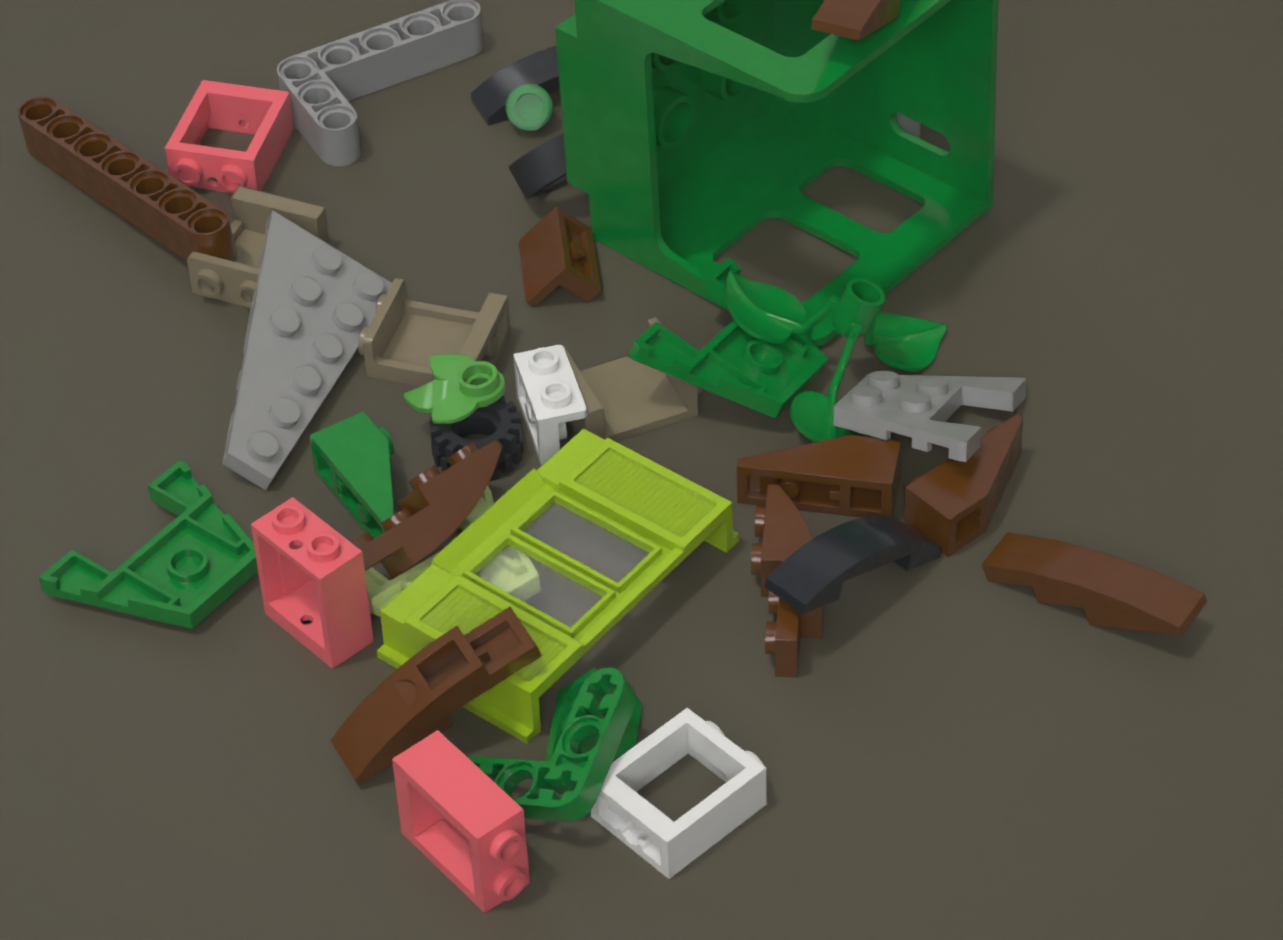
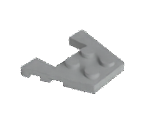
(922, 404)

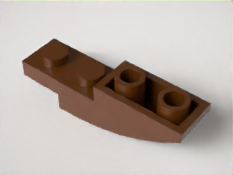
(431, 510)
(782, 535)
(428, 689)

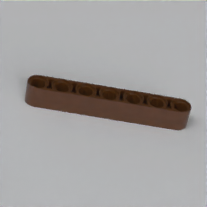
(125, 180)

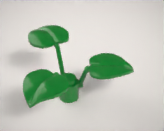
(774, 313)

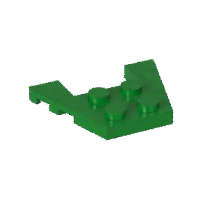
(734, 362)
(175, 574)

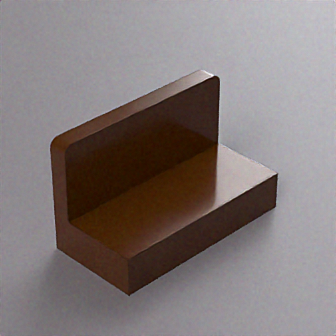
(556, 254)

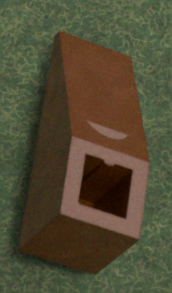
(960, 497)

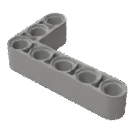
(370, 61)

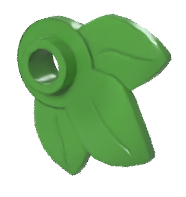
(458, 388)

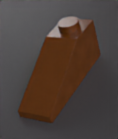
(828, 476)

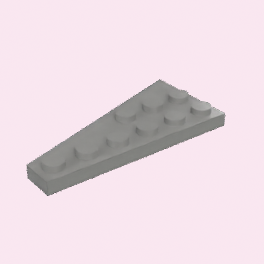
(295, 345)

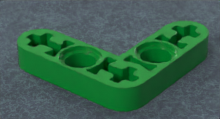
(572, 774)

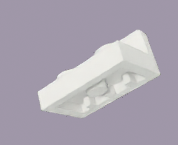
(547, 396)

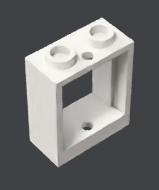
(652, 834)

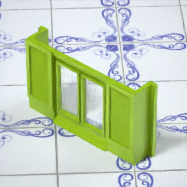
(569, 558)

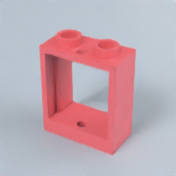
(235, 109)
(291, 552)
(461, 821)

